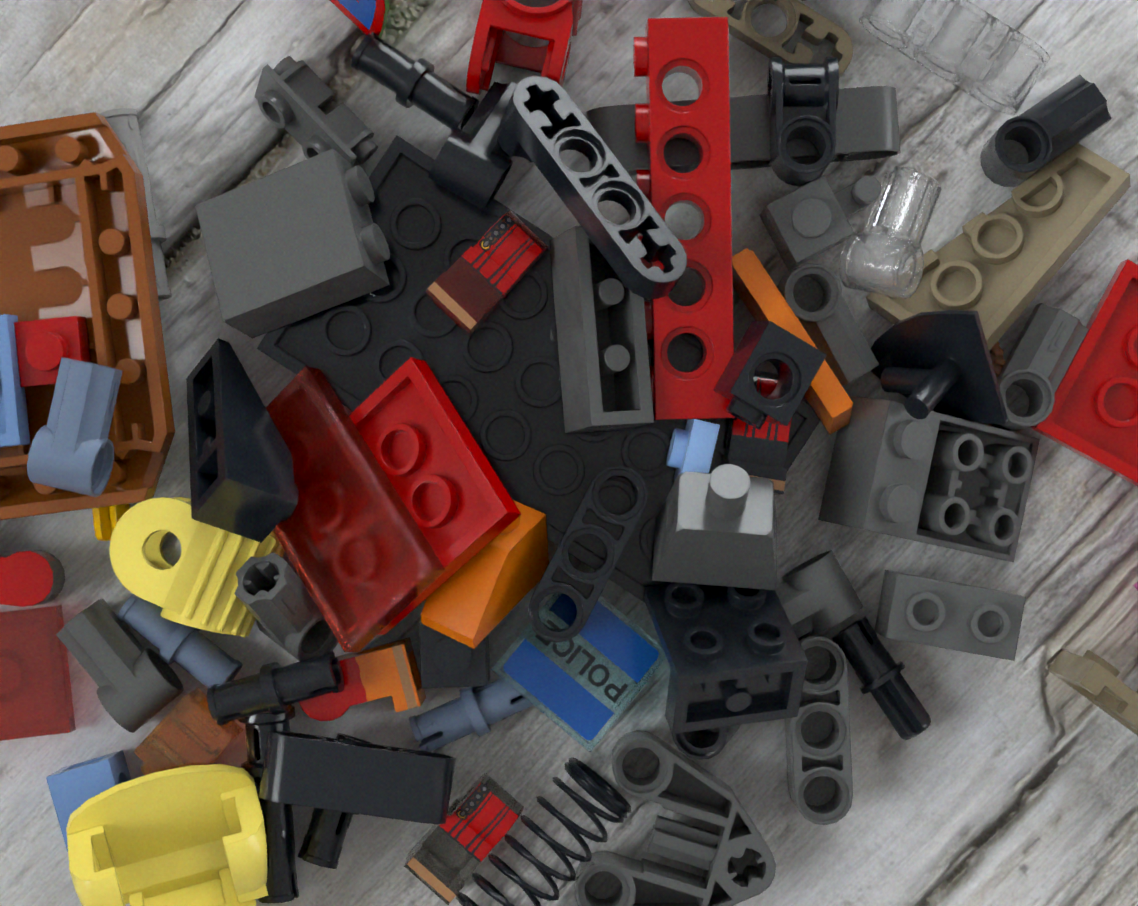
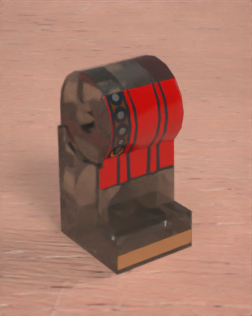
(472, 828)

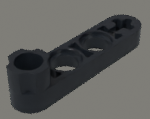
(543, 123)

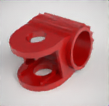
(493, 45)

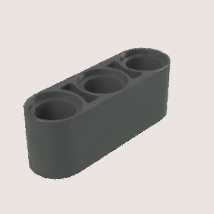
(832, 754)

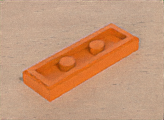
(767, 304)

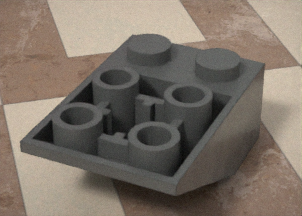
(929, 479)

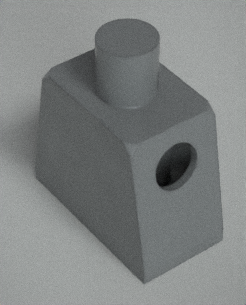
(718, 530)

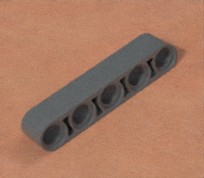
(864, 131)

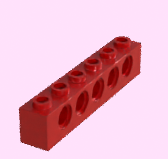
(702, 51)

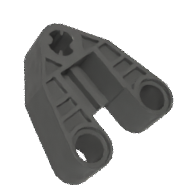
(693, 792)

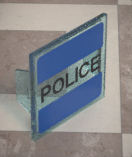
(585, 679)

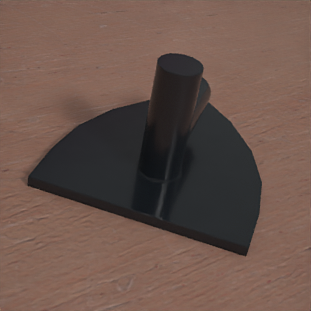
(941, 366)

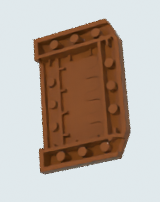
(83, 247)

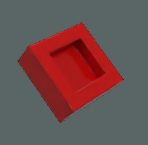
(43, 344)

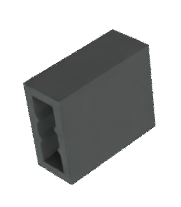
(293, 244)

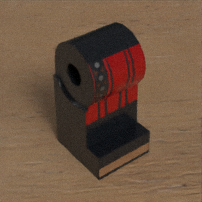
(759, 450)

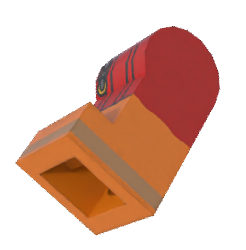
(372, 675)

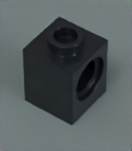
(796, 368)

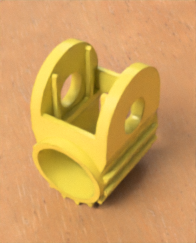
(202, 582)

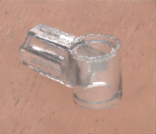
(889, 251)

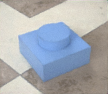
(692, 448)

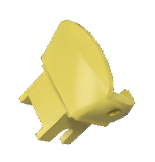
(171, 841)

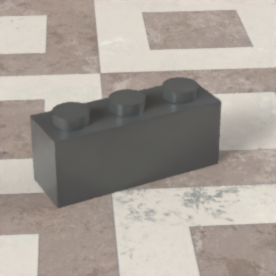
(598, 340)

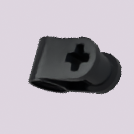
(802, 105)

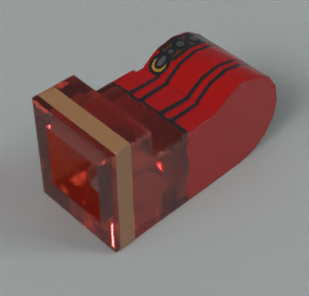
(486, 272)

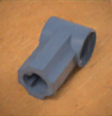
(74, 444)

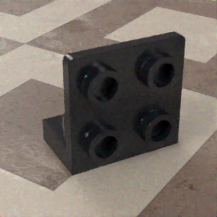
(726, 655)

